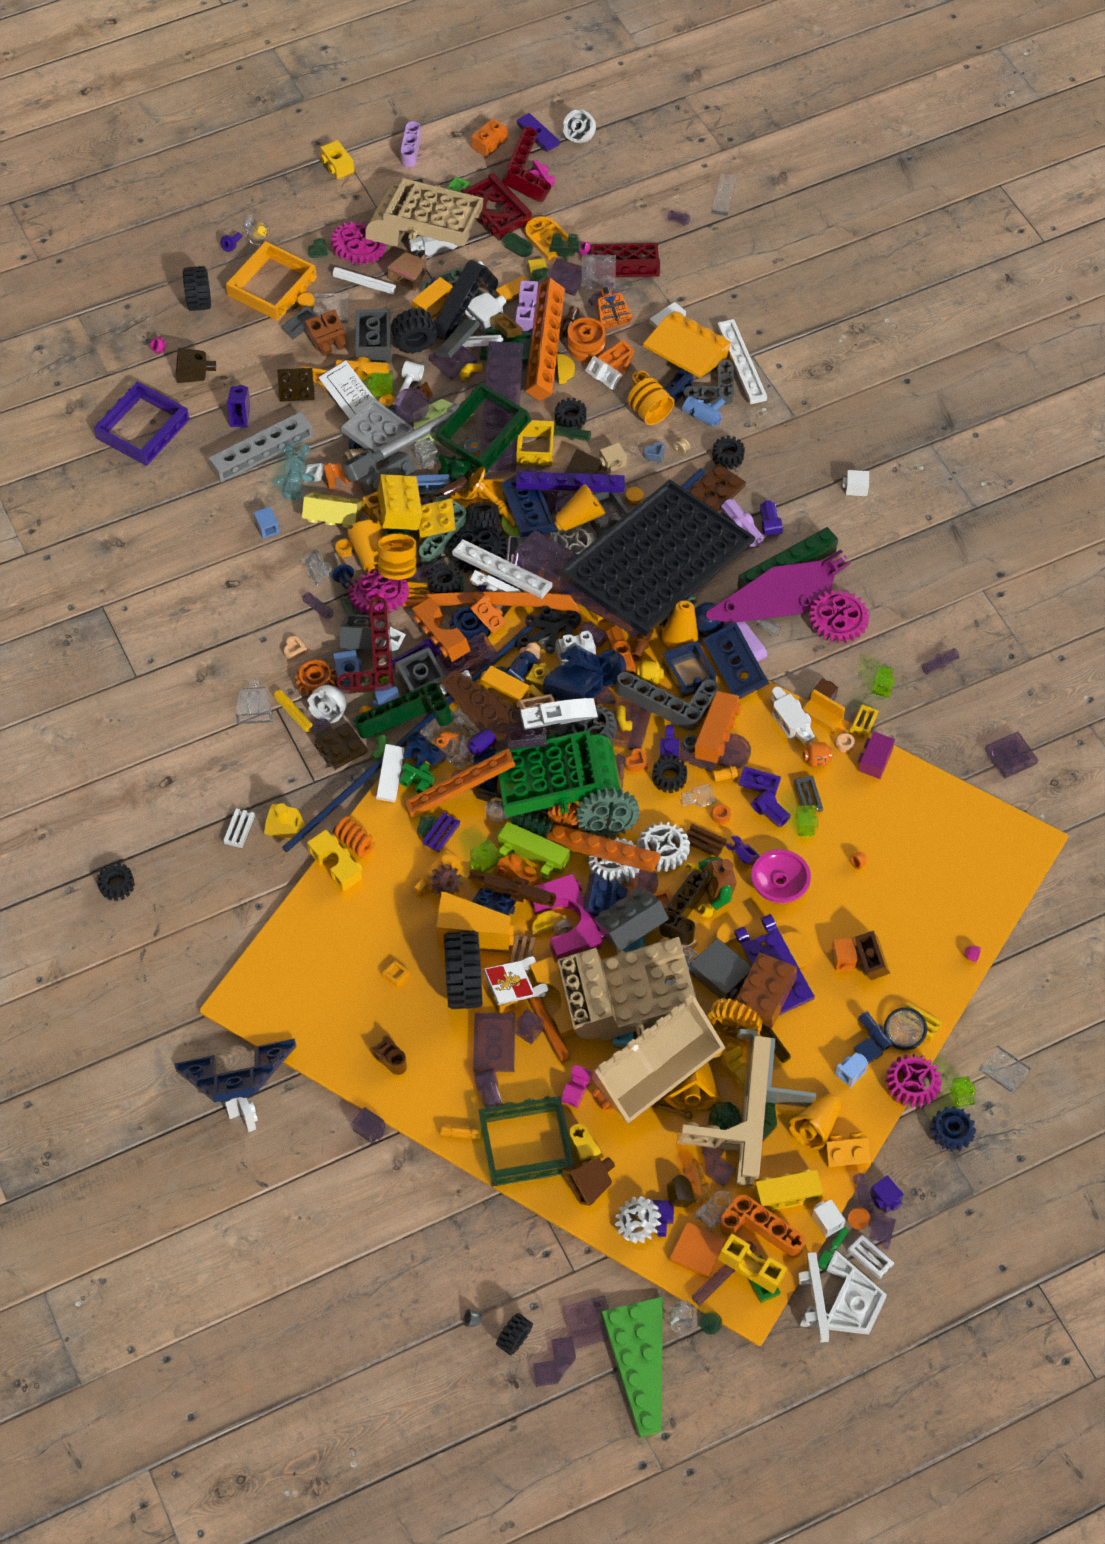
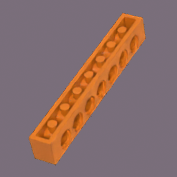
(545, 340)

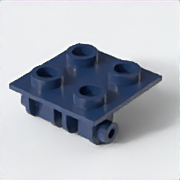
(496, 901)

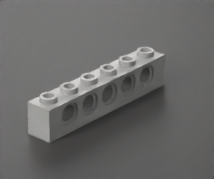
(260, 447)

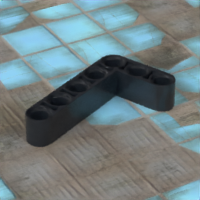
(471, 278)

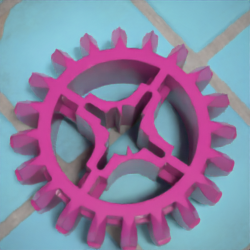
(914, 1069)

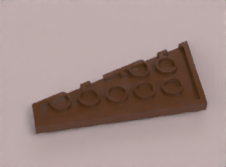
(484, 708)

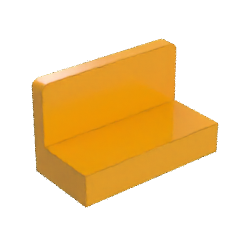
(824, 711)

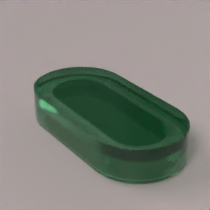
(517, 245)

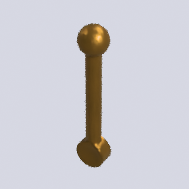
(688, 1115)

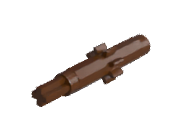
(516, 888)

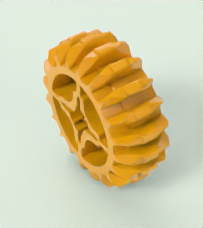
(731, 1016)

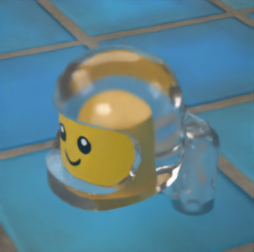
(256, 230)

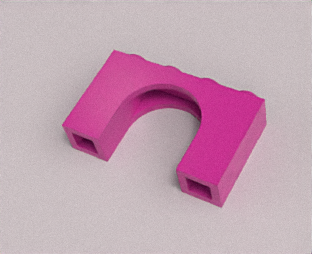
(585, 935)

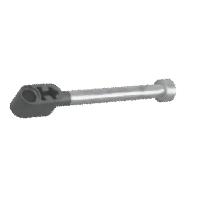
(366, 461)

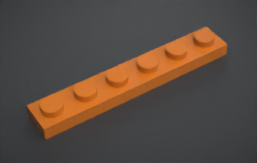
(460, 783)
(604, 848)

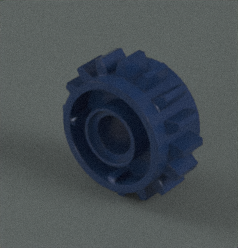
(462, 620)
(952, 1139)

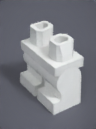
(583, 640)

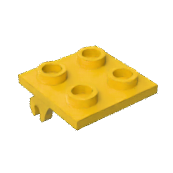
(436, 519)

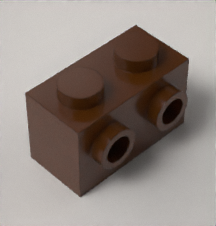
(872, 955)

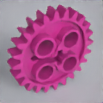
(351, 244)
(373, 585)
(828, 624)

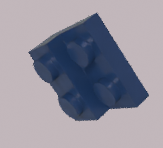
(602, 894)

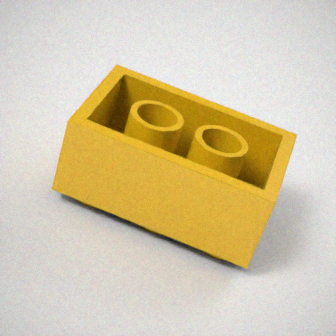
(399, 502)

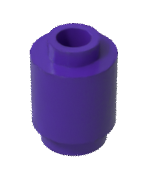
(481, 742)

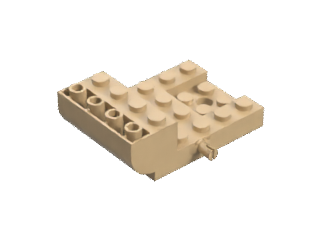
(424, 212)
(624, 990)

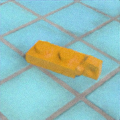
(424, 882)

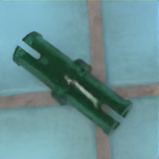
(572, 433)

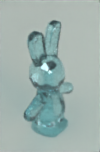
(295, 472)

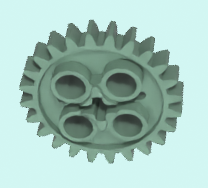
(595, 810)

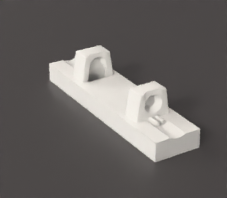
(812, 1278)

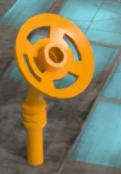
(478, 485)

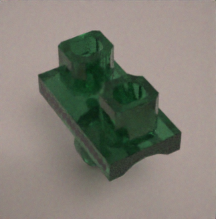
(565, 248)

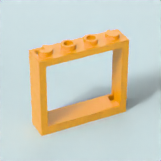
(253, 265)

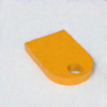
(542, 236)

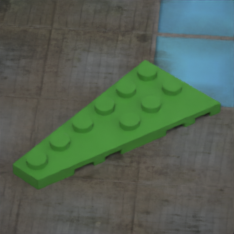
(637, 1350)

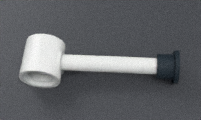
(411, 372)

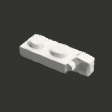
(491, 583)

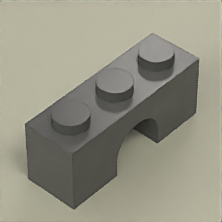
(396, 465)

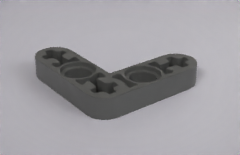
(717, 391)

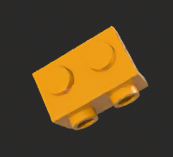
(847, 1150)

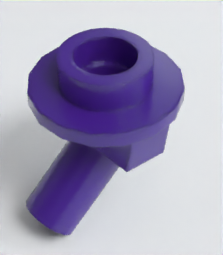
(229, 243)

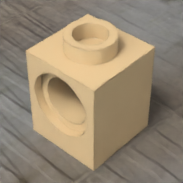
(613, 458)

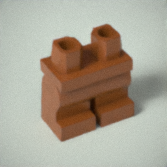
(326, 332)

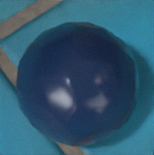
(704, 625)

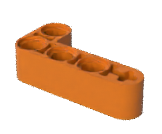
(765, 1228)

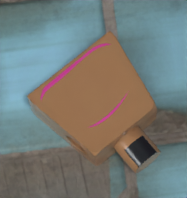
(408, 270)

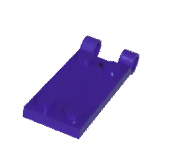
(777, 949)

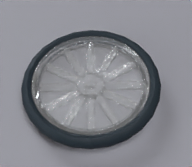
(905, 1028)

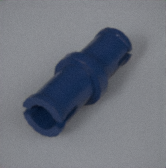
(875, 1031)

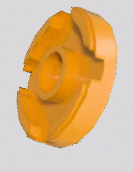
(799, 947)

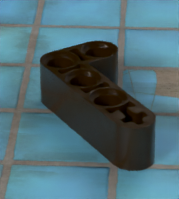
(681, 906)

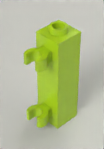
(534, 848)

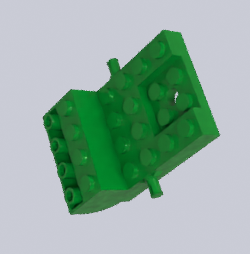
(559, 773)

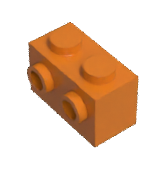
(489, 137)

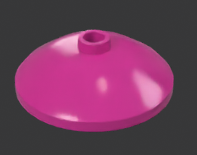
(783, 867)

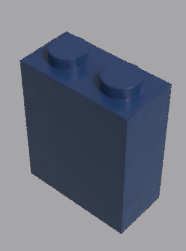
(573, 683)

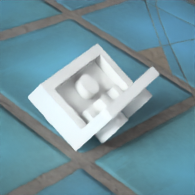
(241, 1106)

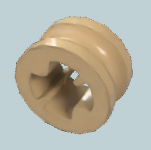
(681, 446)

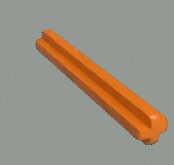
(550, 1029)

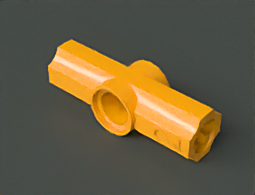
(365, 368)

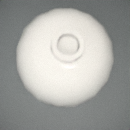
(579, 126)
(327, 703)

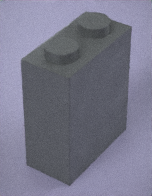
(720, 970)

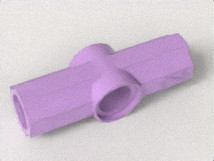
(744, 520)

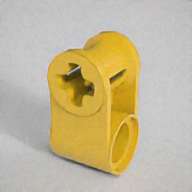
(583, 1146)

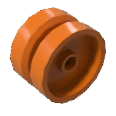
(586, 339)

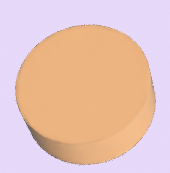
(845, 743)

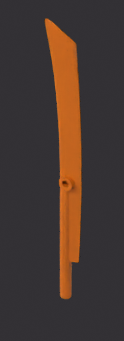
(554, 601)

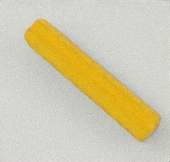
(293, 710)

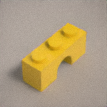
(327, 847)
(738, 1256)

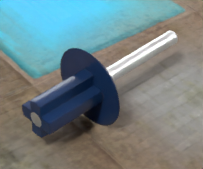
(342, 573)

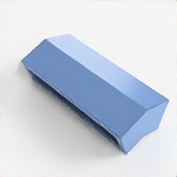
(431, 483)

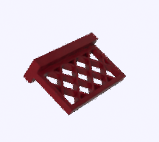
(633, 264)

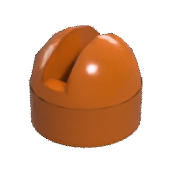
(858, 860)

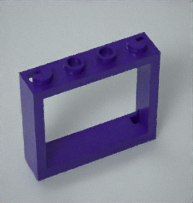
(179, 418)

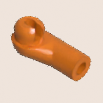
(443, 739)

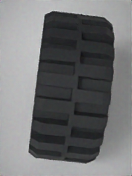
(463, 969)

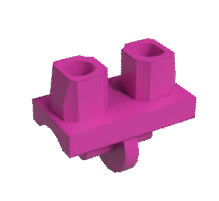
(541, 171)

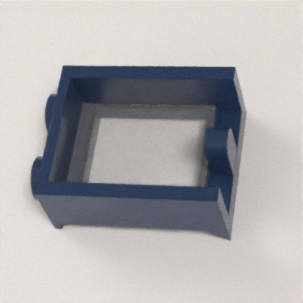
(688, 668)

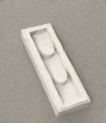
(390, 773)

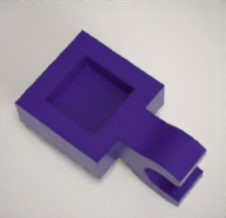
(669, 746)
(744, 851)
(667, 1215)

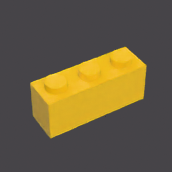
(789, 1190)

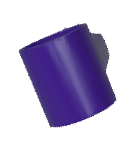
(770, 522)
(767, 804)

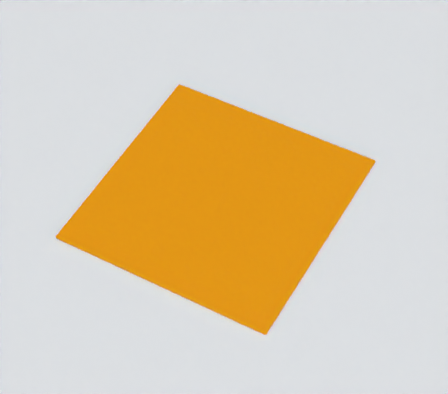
(937, 877)

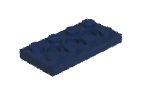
(538, 509)
(740, 649)

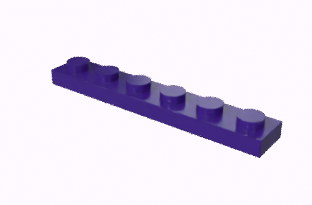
(570, 481)

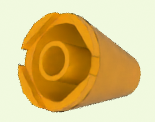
(579, 510)
(365, 540)
(680, 626)
(815, 1122)

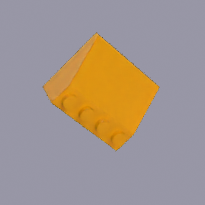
(688, 344)

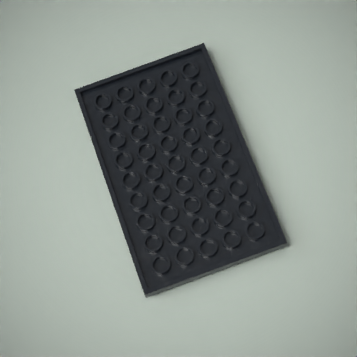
(656, 557)

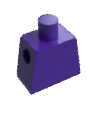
(237, 399)

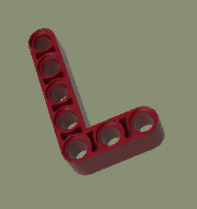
(521, 179)
(378, 653)

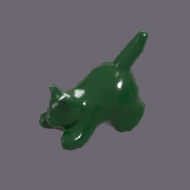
(456, 467)

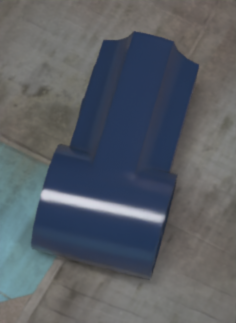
(518, 668)

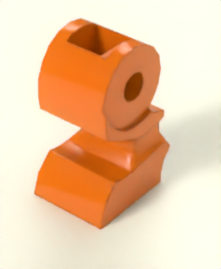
(332, 471)

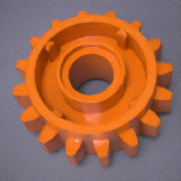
(314, 669)

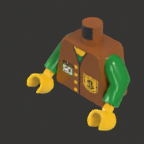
(719, 882)

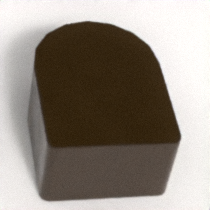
(680, 1192)

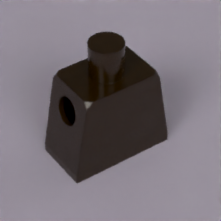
(192, 365)
(584, 464)

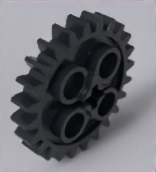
(481, 536)

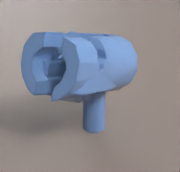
(704, 412)

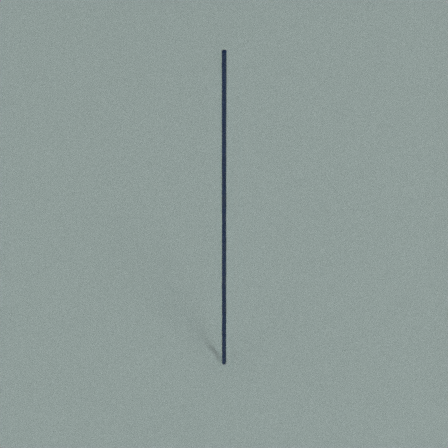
(424, 722)

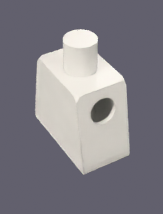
(483, 308)

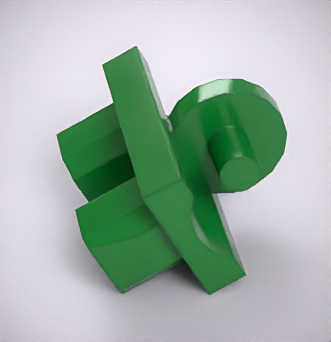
(418, 775)

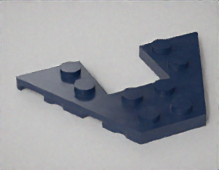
(236, 1083)

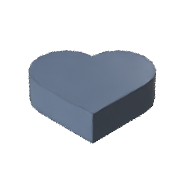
(654, 452)

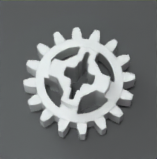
(633, 1229)

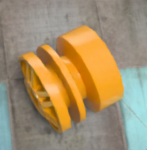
(650, 401)
(397, 556)

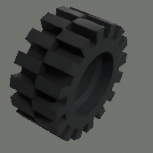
(570, 406)
(728, 444)
(482, 514)
(444, 571)
(666, 783)
(117, 891)
(514, 1334)

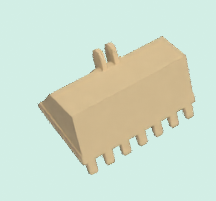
(658, 1060)

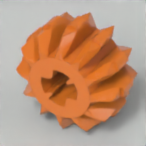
(568, 819)

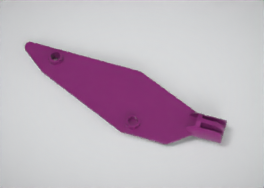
(780, 591)

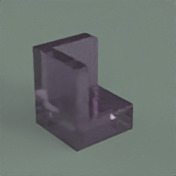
(882, 1229)

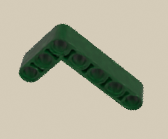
(403, 709)

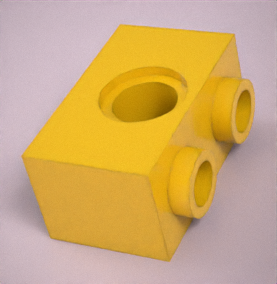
(337, 159)

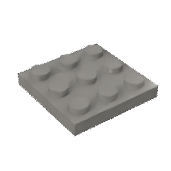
(375, 427)

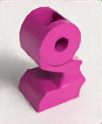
(576, 1088)

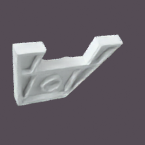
(856, 1302)

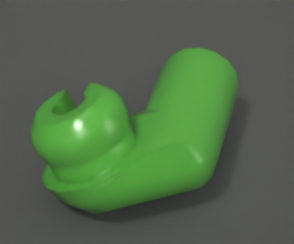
(381, 741)

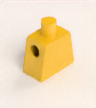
(283, 821)

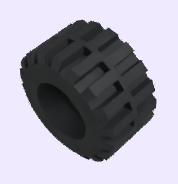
(196, 288)
(413, 330)

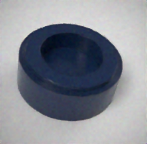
(530, 657)

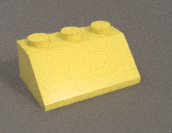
(331, 509)

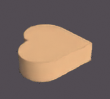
(294, 648)
(533, 648)

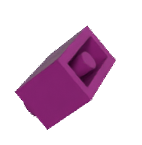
(876, 754)

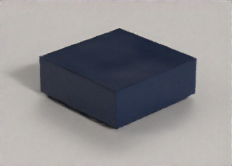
(869, 1050)

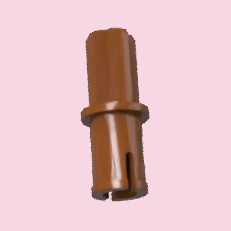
(640, 645)

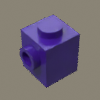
(886, 1195)

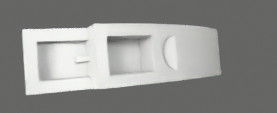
(558, 712)

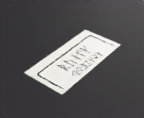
(346, 388)

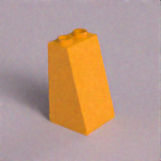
(458, 914)

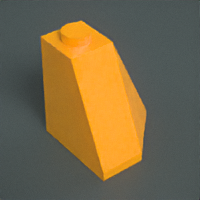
(695, 1091)

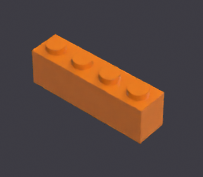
(717, 727)

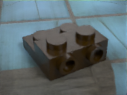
(339, 745)

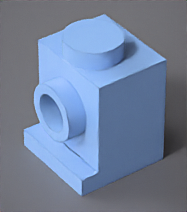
(852, 1069)

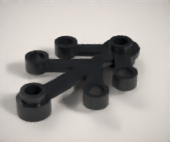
(550, 628)

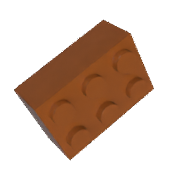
(767, 987)

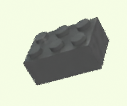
(373, 335)
(631, 918)

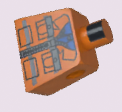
(612, 309)

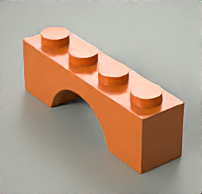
(450, 642)

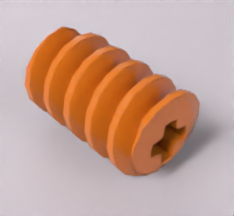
(353, 836)

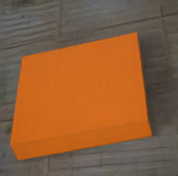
(697, 1250)

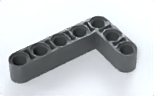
(651, 694)

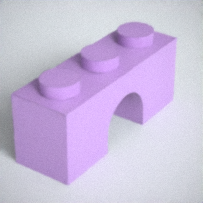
(527, 305)

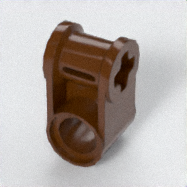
(387, 1052)

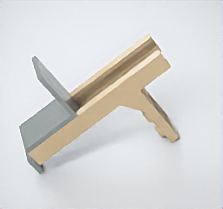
(757, 1091)

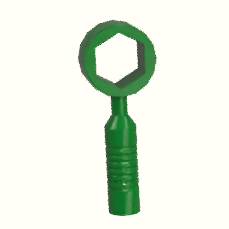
(827, 1255)

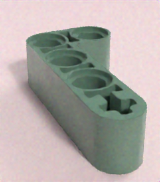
(436, 549)

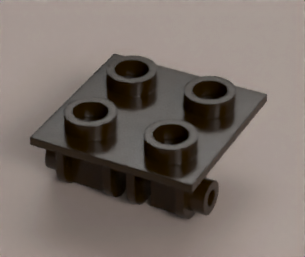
(296, 384)

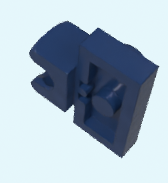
(423, 750)

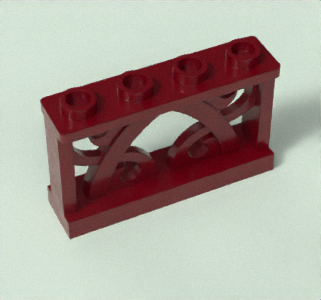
(490, 219)

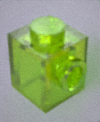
(484, 856)

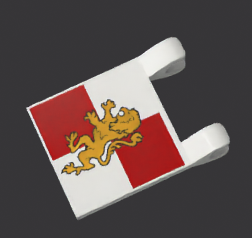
(511, 982)

